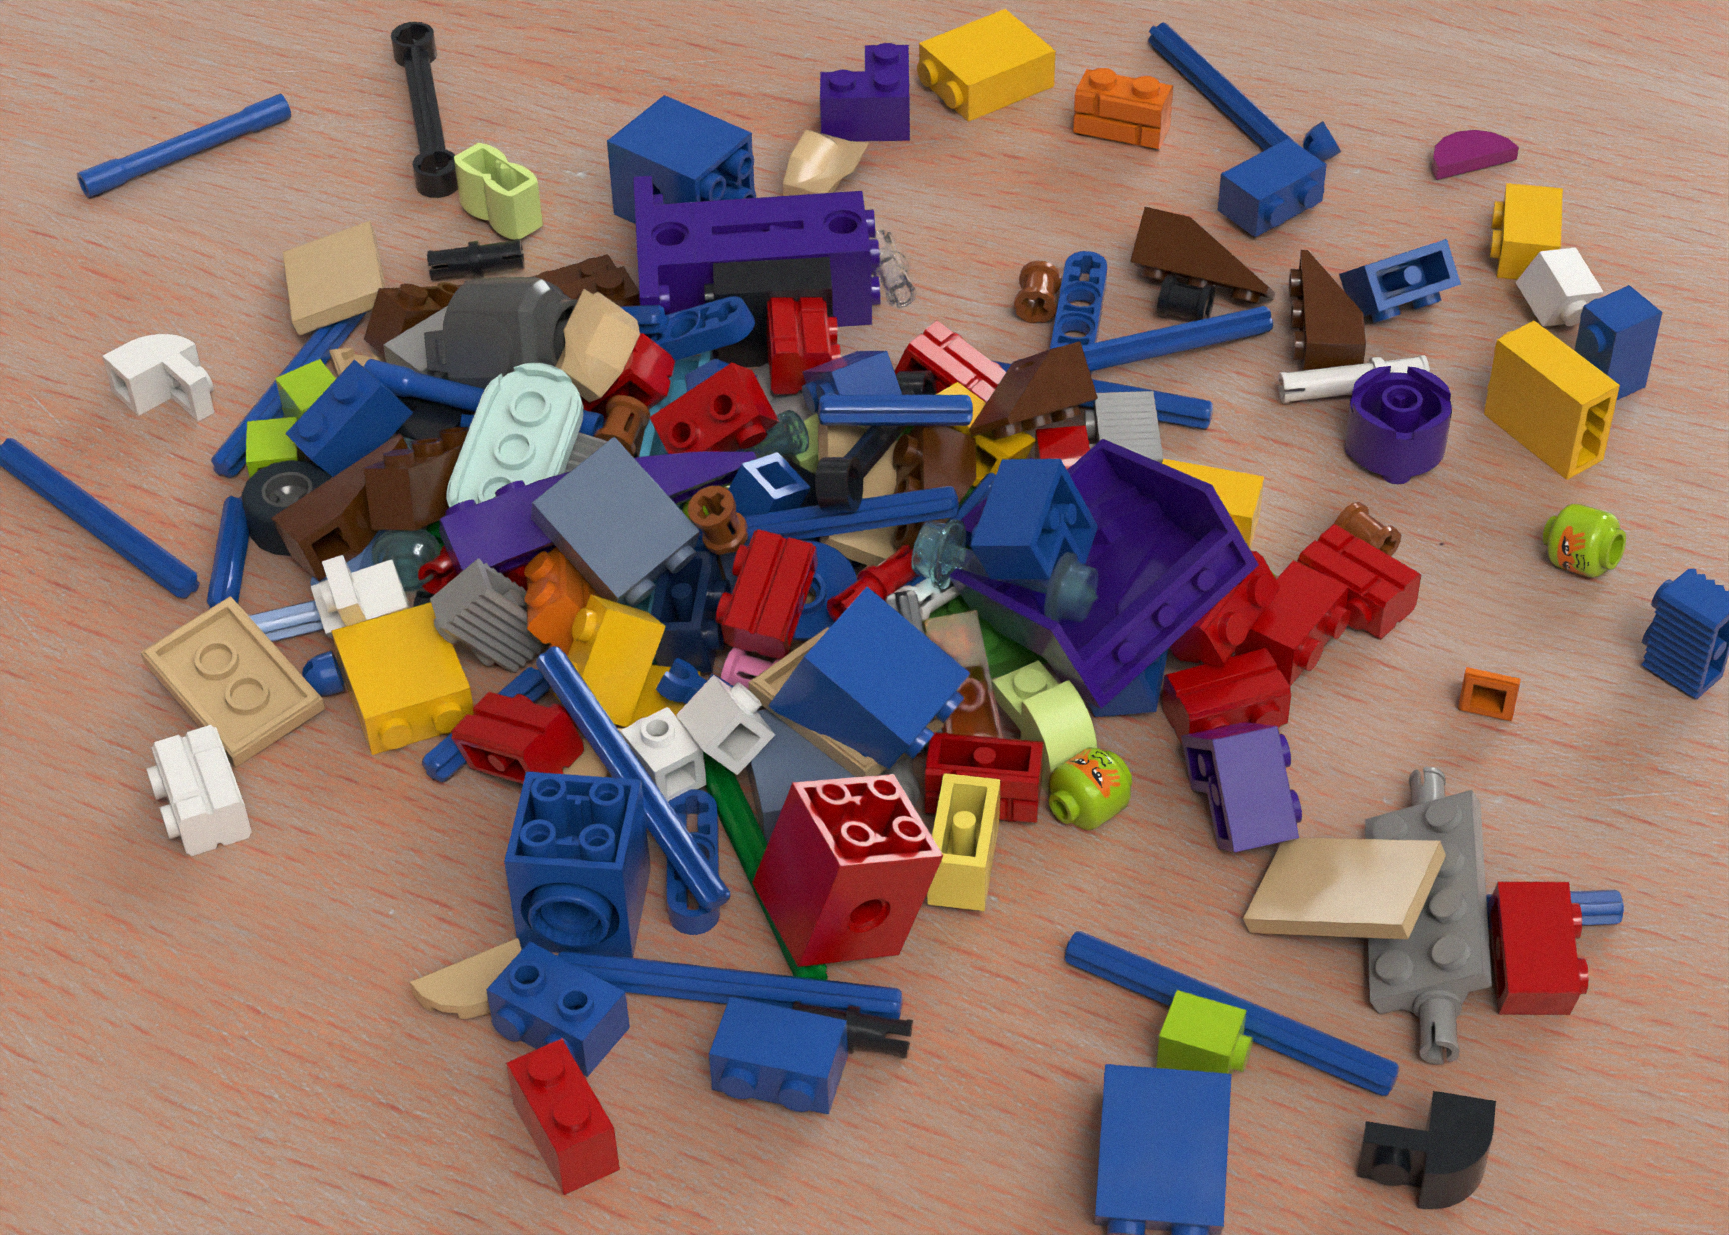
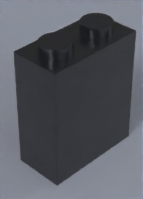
(756, 285)

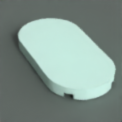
(518, 432)

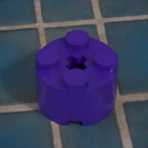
(1398, 422)

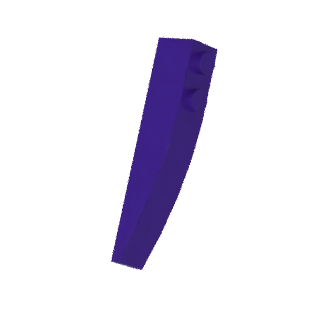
(508, 538)

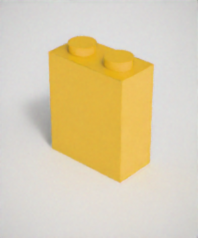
(986, 65)
(1550, 399)
(402, 678)

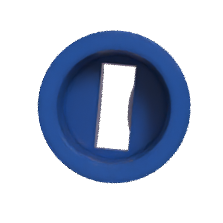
(1320, 142)
(324, 674)

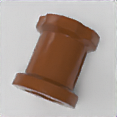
(1036, 298)
(621, 424)
(722, 513)
(1359, 523)

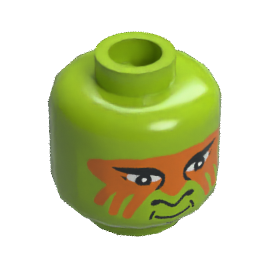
(1584, 540)
(1090, 788)

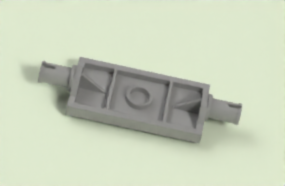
(1451, 936)

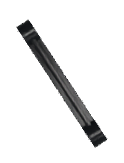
(434, 166)
(841, 478)

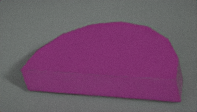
(1471, 151)

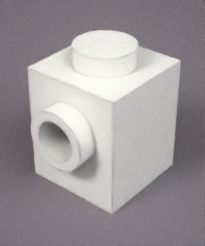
(1558, 286)
(726, 723)
(667, 753)

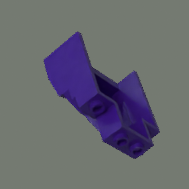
(1161, 565)

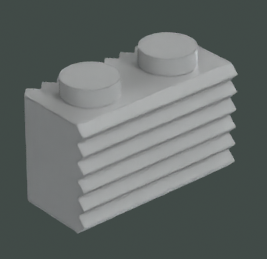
(1127, 421)
(487, 616)

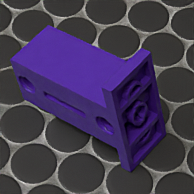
(685, 239)

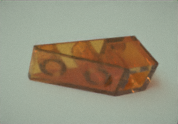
(963, 641)

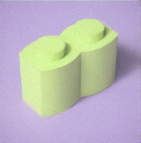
(498, 191)

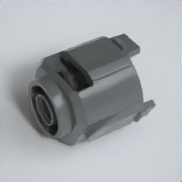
(497, 327)

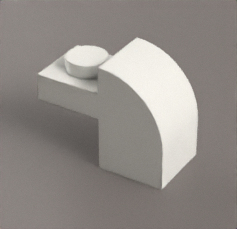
(160, 369)
(357, 595)

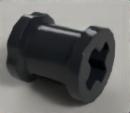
(1185, 299)

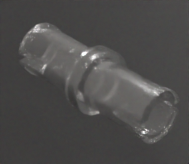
(894, 272)

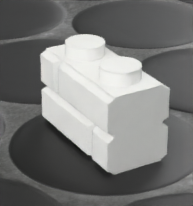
(200, 791)

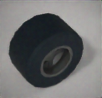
(271, 492)

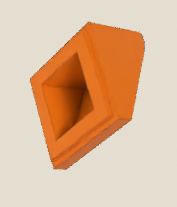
(1489, 694)

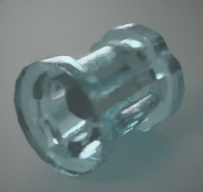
(781, 437)

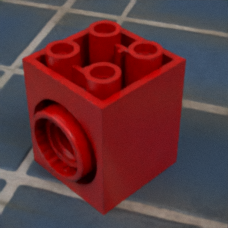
(846, 869)

